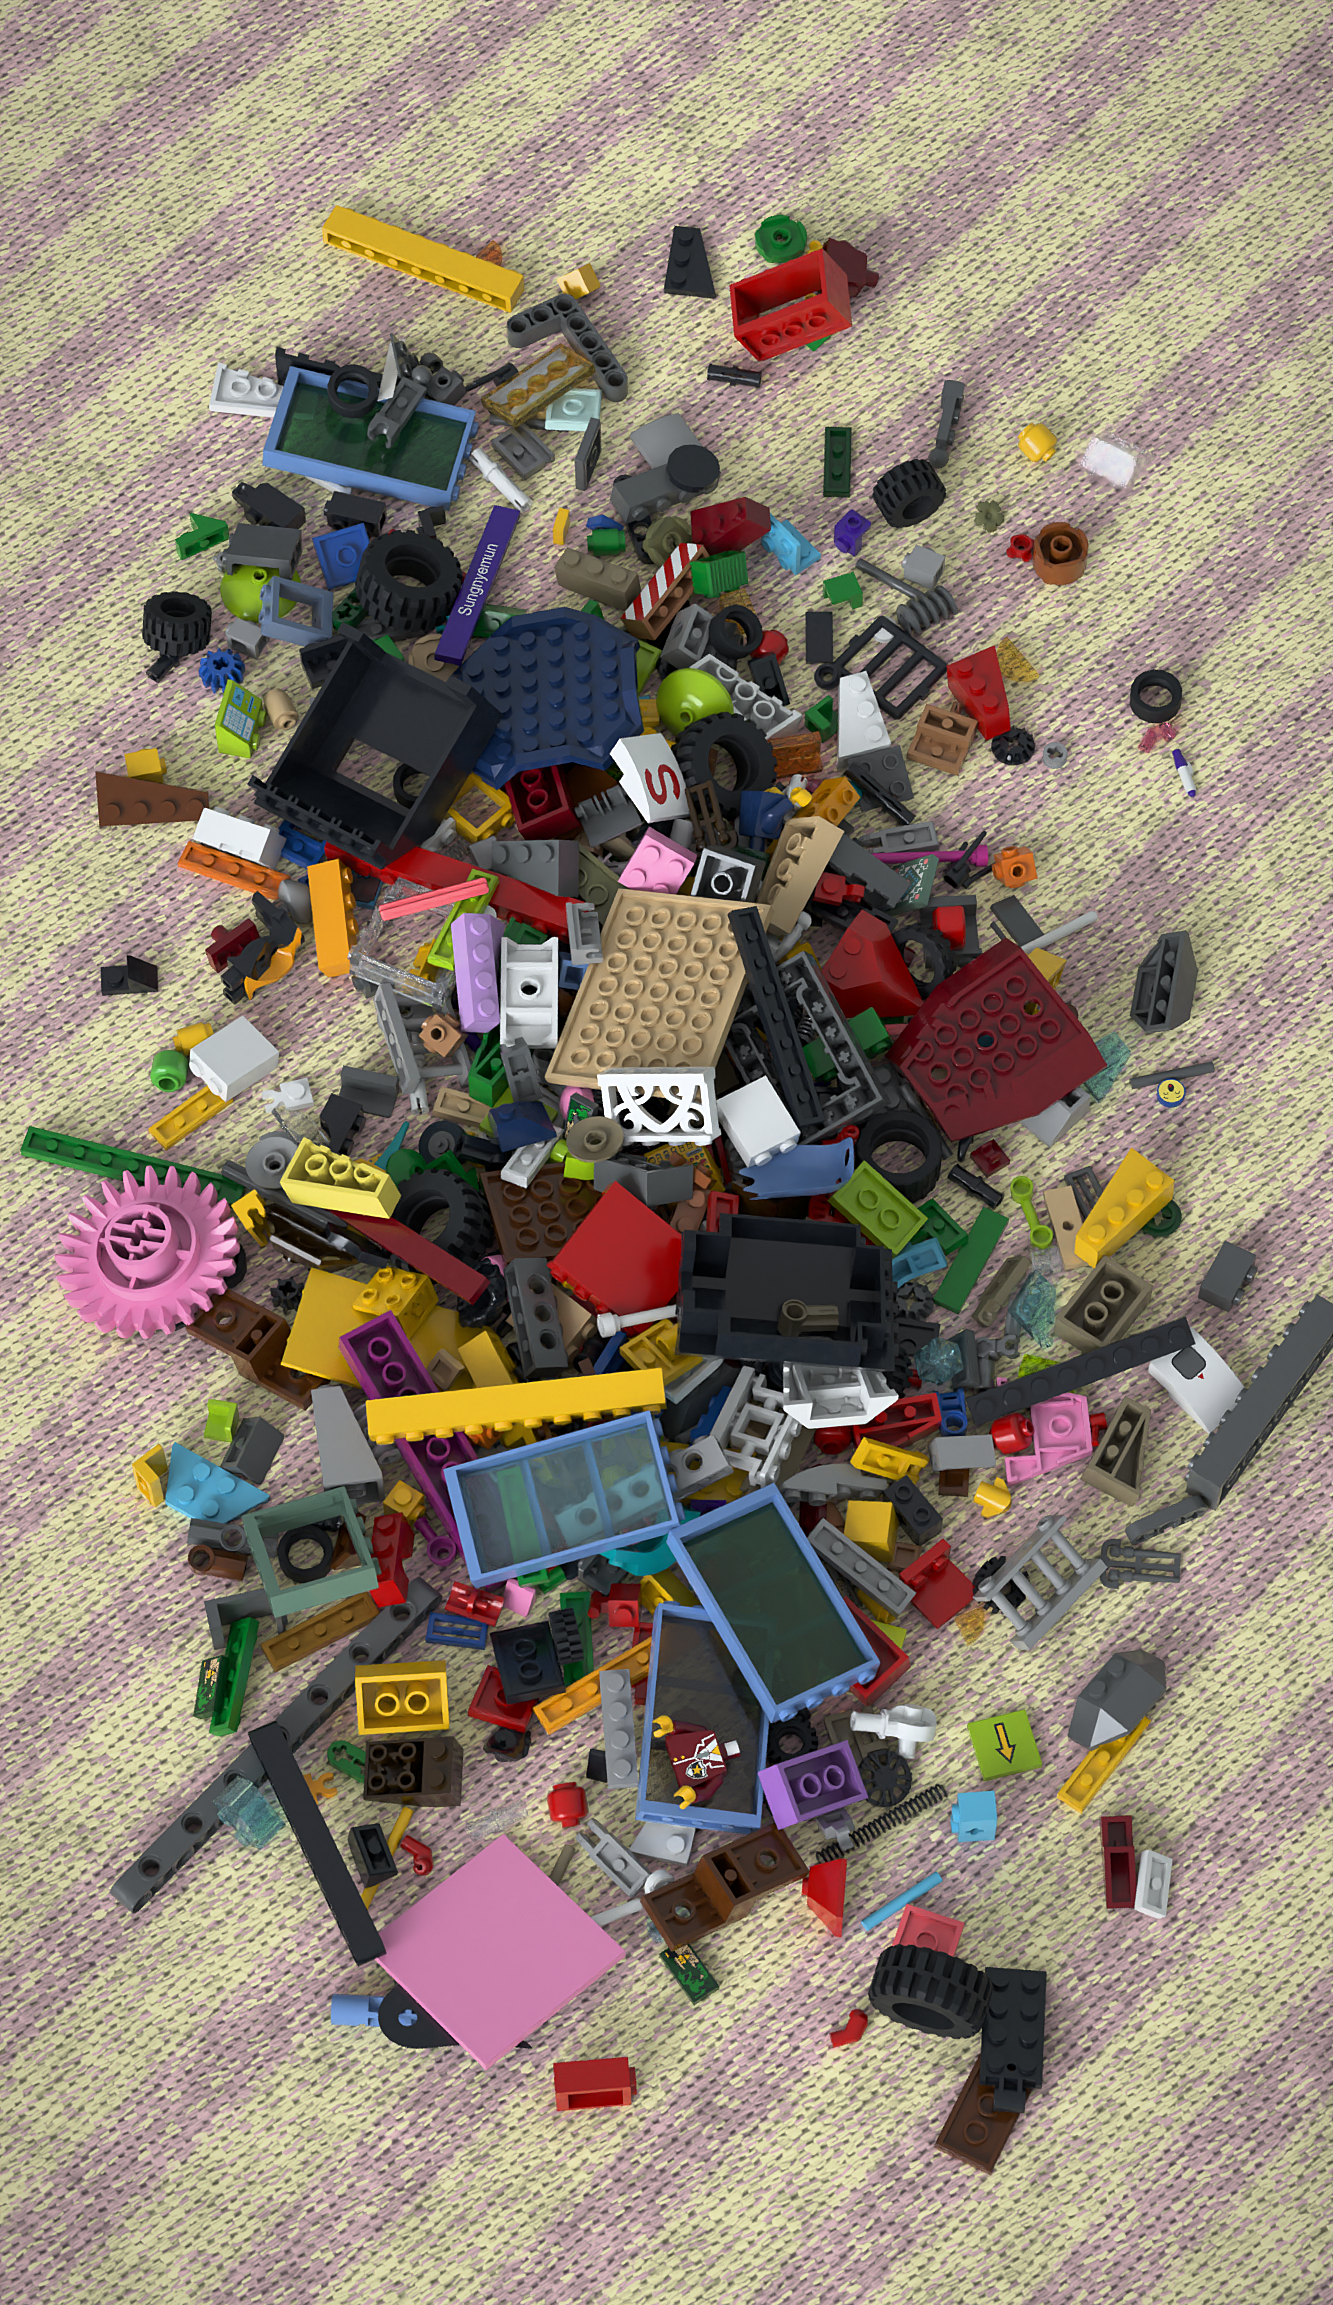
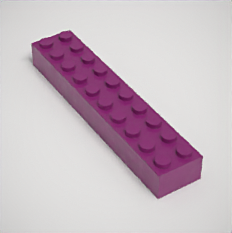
(389, 1369)

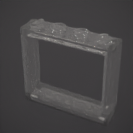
(401, 981)

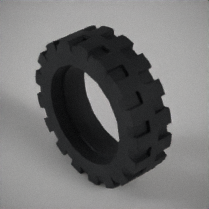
(938, 949)

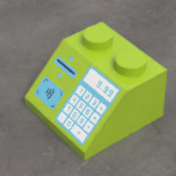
(239, 721)

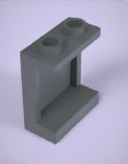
(264, 547)

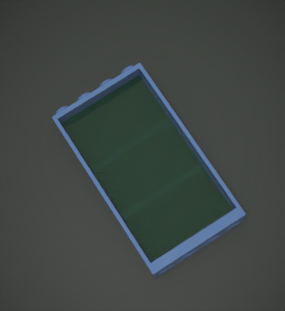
(323, 445)
(773, 1603)

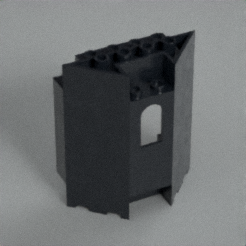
(752, 1265)

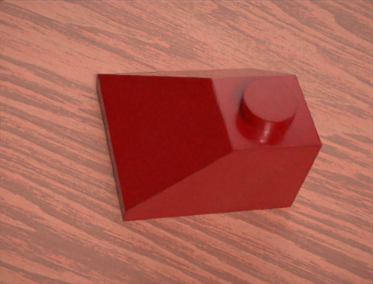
(827, 1893)

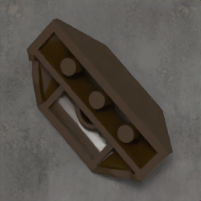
(304, 1241)

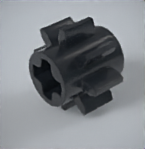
(280, 1294)

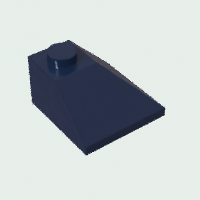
(520, 1124)

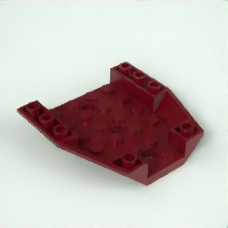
(1021, 1073)

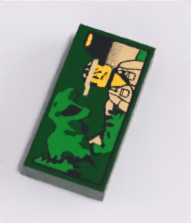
(211, 1687)
(689, 1973)

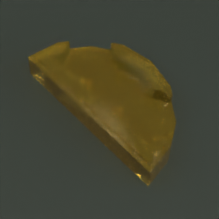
(1014, 664)

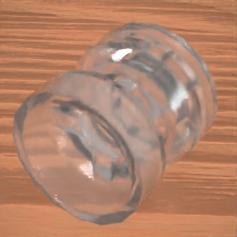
(1045, 1259)

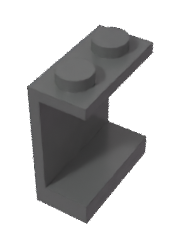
(971, 947)
(237, 1607)

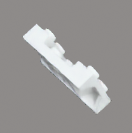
(529, 1015)

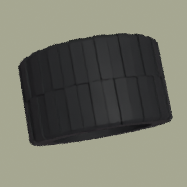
(908, 1128)

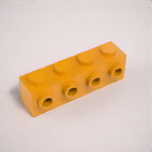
(333, 915)

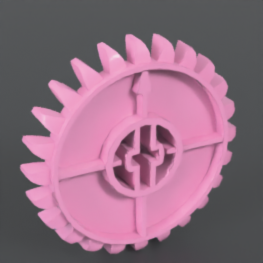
(149, 1254)

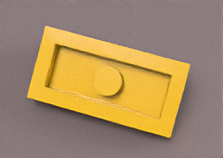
(147, 1473)
(665, 1587)

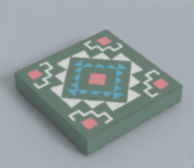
(921, 875)

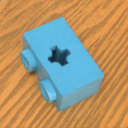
(974, 1816)

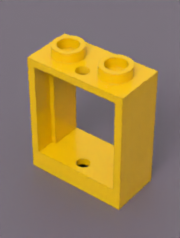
(501, 819)

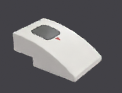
(1198, 1382)

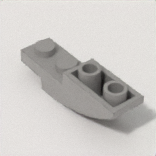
(829, 1481)

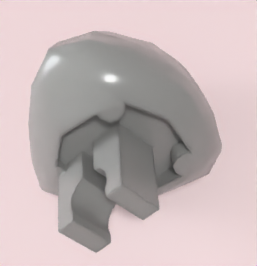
(296, 899)

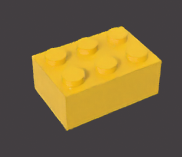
(402, 1697)

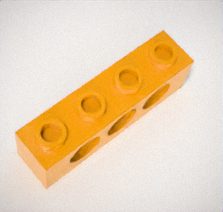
(830, 801)

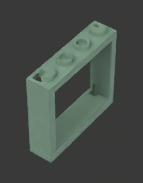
(302, 1513)

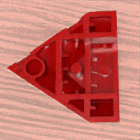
(871, 972)

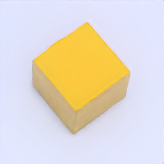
(873, 1528)

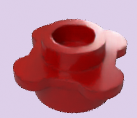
(1021, 541)

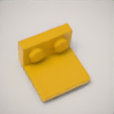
(403, 1292)

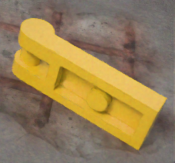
(888, 1460)

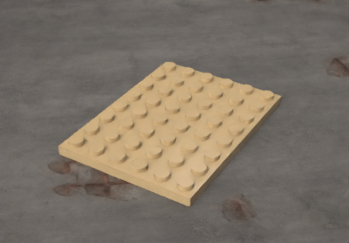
(660, 993)

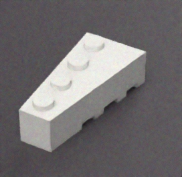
(751, 702)

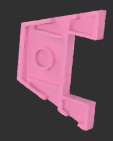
(1059, 1436)

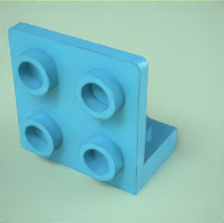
(789, 546)

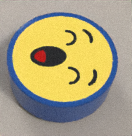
(1171, 1093)

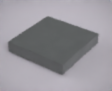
(588, 454)

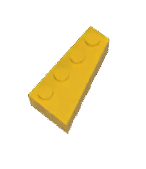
(1125, 1206)

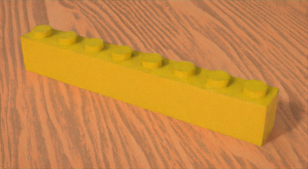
(423, 258)

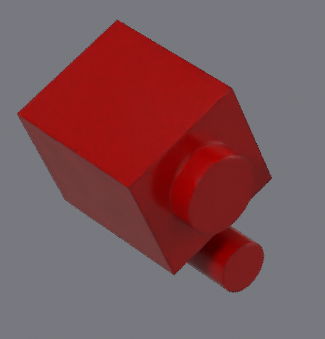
(622, 1605)

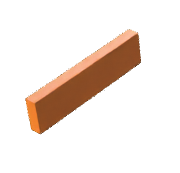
(231, 870)

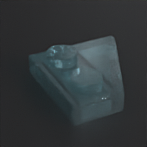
(1116, 1056)
(1034, 1308)

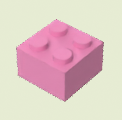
(657, 865)

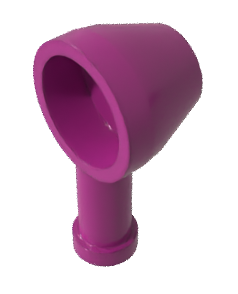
(436, 1544)

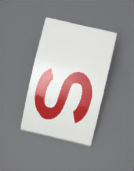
(651, 777)

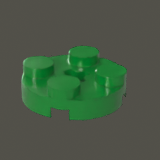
(780, 251)

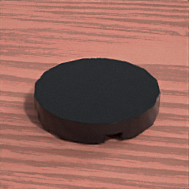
(693, 468)

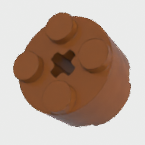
(1060, 554)

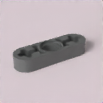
(1170, 1516)

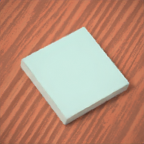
(574, 410)

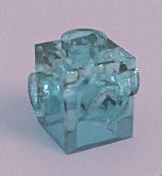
(938, 1361)

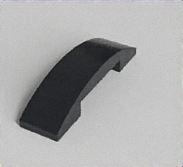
(843, 915)

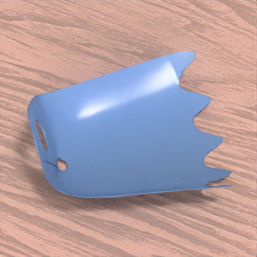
(802, 1171)

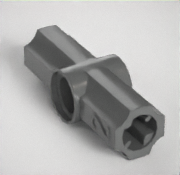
(212, 1535)

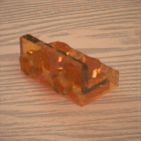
(797, 754)

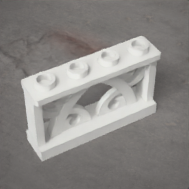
(648, 1077)

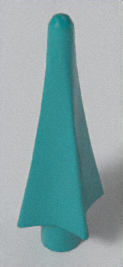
(394, 1146)

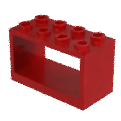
(797, 323)

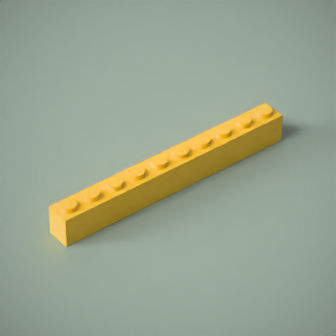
(515, 1405)

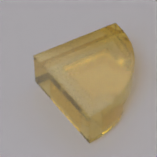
(971, 1625)

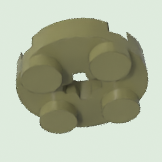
(659, 532)

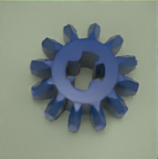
(219, 668)

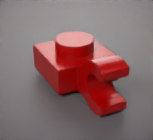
(832, 889)

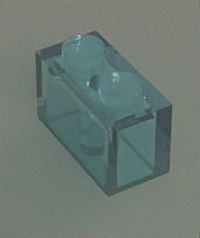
(248, 1813)

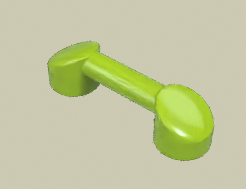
(1022, 1193)

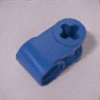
(953, 1413)

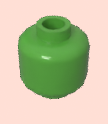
(169, 1070)

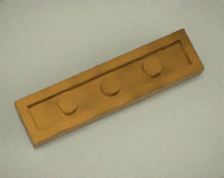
(319, 1631)

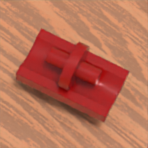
(475, 1604)

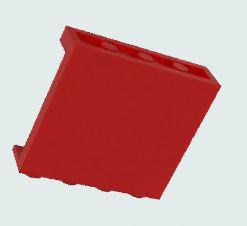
(621, 1258)

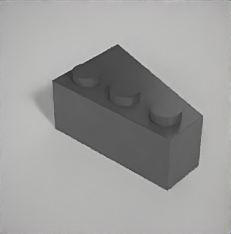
(540, 863)
(881, 883)
(646, 1181)

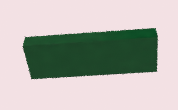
(837, 462)

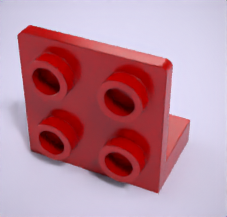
(938, 1585)

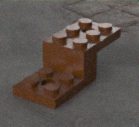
(256, 1345)
(724, 1886)

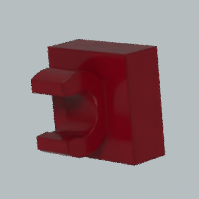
(990, 1158)

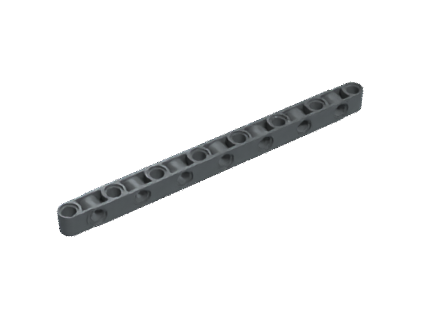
(297, 1724)

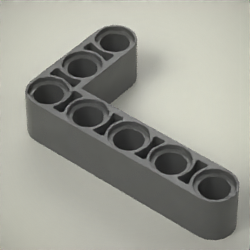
(566, 315)

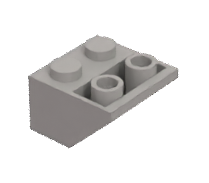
(1059, 1117)

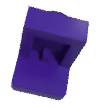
(849, 532)

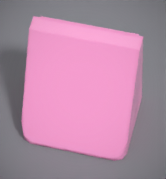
(519, 1599)

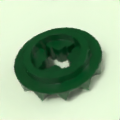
(1166, 1227)

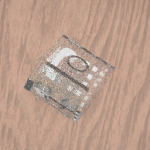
(1115, 459)

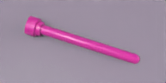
(978, 857)

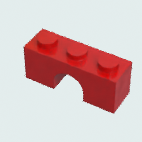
(391, 1543)

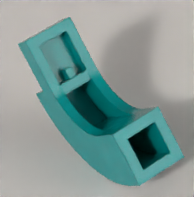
(649, 1555)

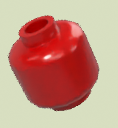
(772, 642)
(1011, 1433)
(833, 1439)
(567, 1804)

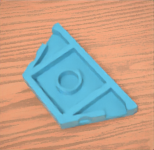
(208, 1491)

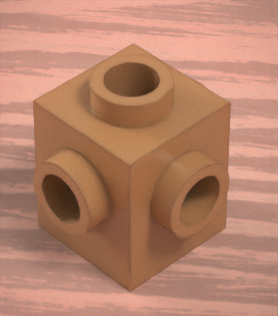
(447, 1042)

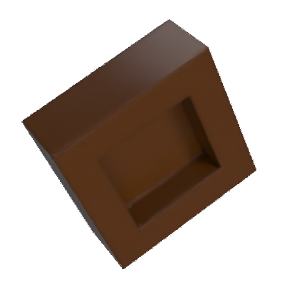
(954, 1482)

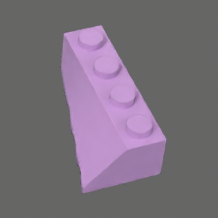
(476, 961)

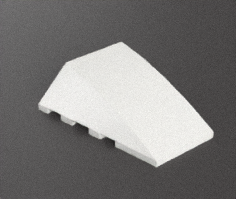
(834, 1395)

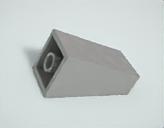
(343, 1448)

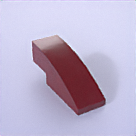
(1118, 1861)

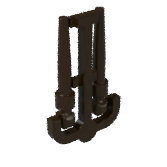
(720, 824)

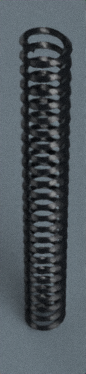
(886, 1822)

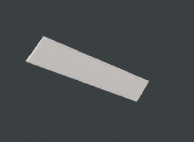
(389, 376)

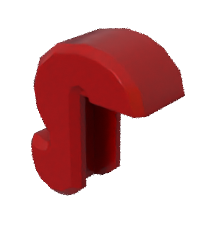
(951, 923)

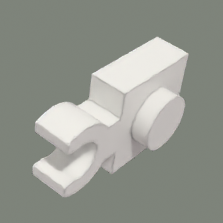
(293, 1095)

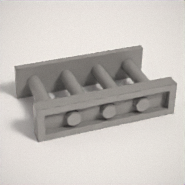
(403, 1050)
(1066, 1591)

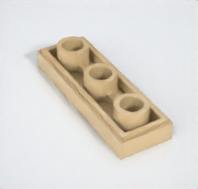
(1064, 1213)

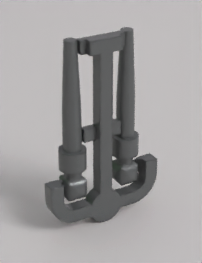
(1127, 1575)

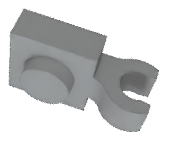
(837, 1826)

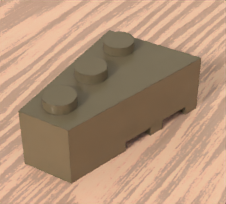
(1120, 1454)

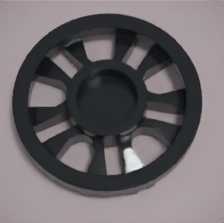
(885, 1777)

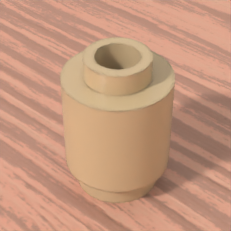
(280, 709)

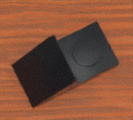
(767, 675)
(132, 978)

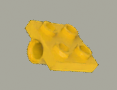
(656, 1350)

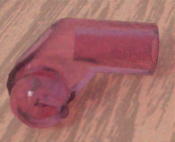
(1155, 733)

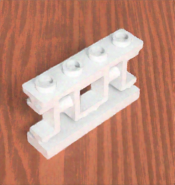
(735, 1419)

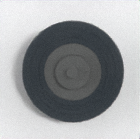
(439, 1139)

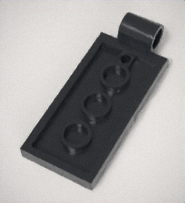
(1013, 2036)

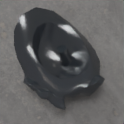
(508, 1744)

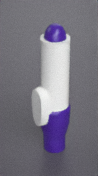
(1185, 771)

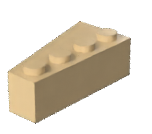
(796, 868)

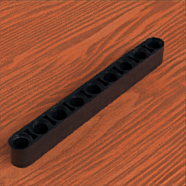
(317, 1843)

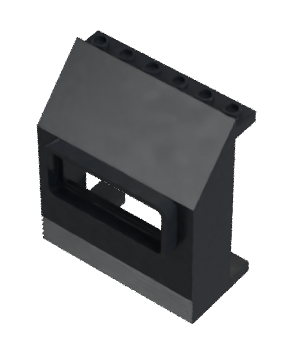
(397, 711)

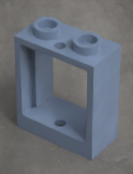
(290, 631)

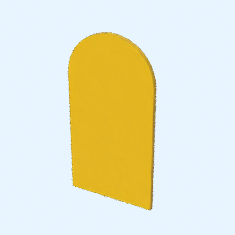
(328, 1314)

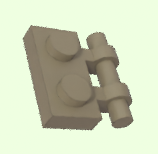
(839, 1730)

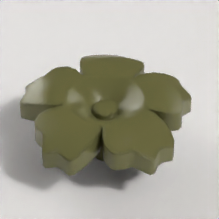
(989, 515)

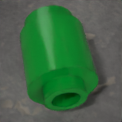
(606, 542)

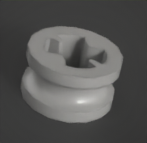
(1057, 762)

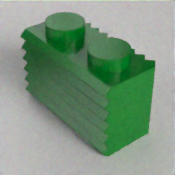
(719, 573)

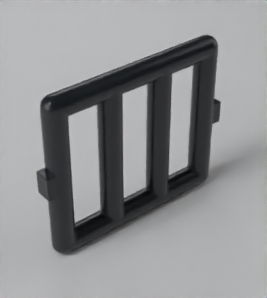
(900, 637)

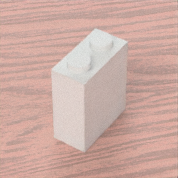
(233, 1058)
(757, 1122)

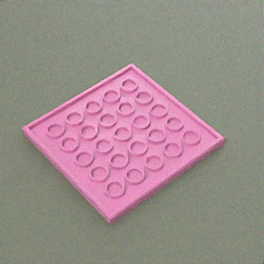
(496, 1951)

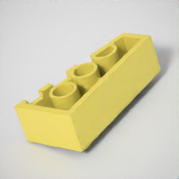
(337, 1183)

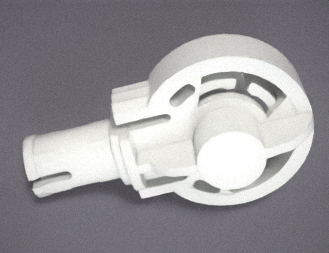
(905, 1722)

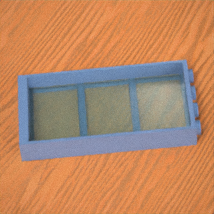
(564, 1498)

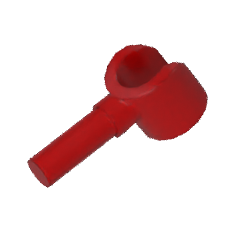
(1097, 1423)

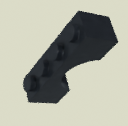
(341, 1121)

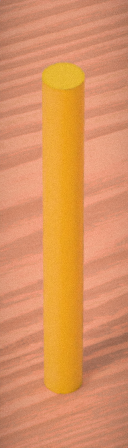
(393, 1842)

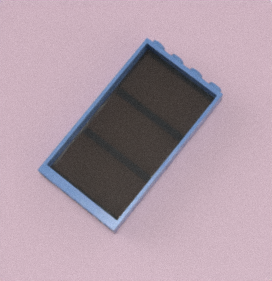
(701, 1684)

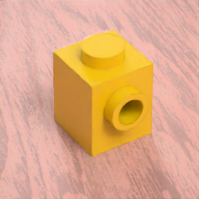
(146, 765)
(405, 1500)

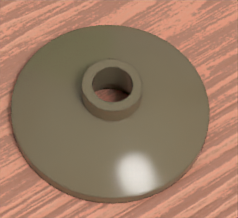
(595, 1139)

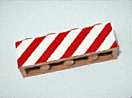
(663, 593)

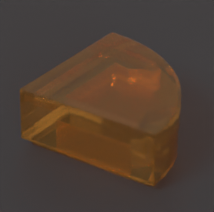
(492, 253)

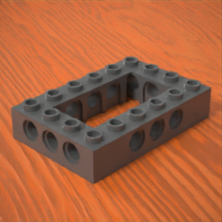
(804, 980)

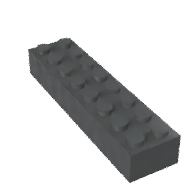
(1262, 1404)

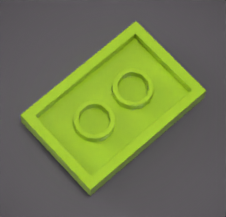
(878, 1209)

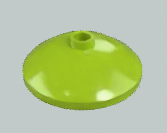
(242, 591)
(693, 693)

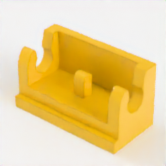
(250, 1212)

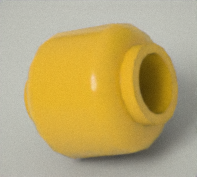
(1037, 442)

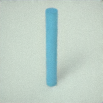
(901, 1901)

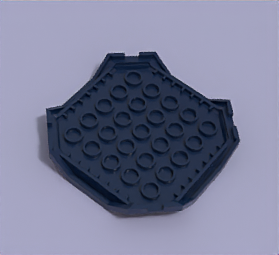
(561, 689)

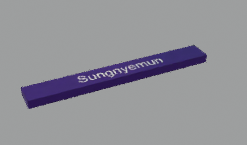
(477, 585)

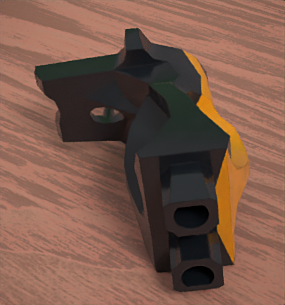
(265, 958)

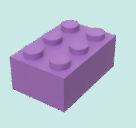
(812, 1785)

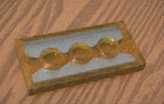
(538, 385)

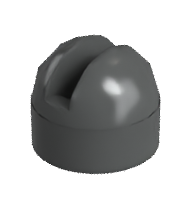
(431, 360)

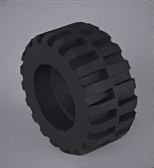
(402, 604)
(745, 745)
(468, 1217)
(930, 1991)

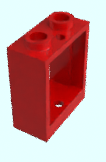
(594, 2083)

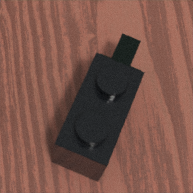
(269, 506)

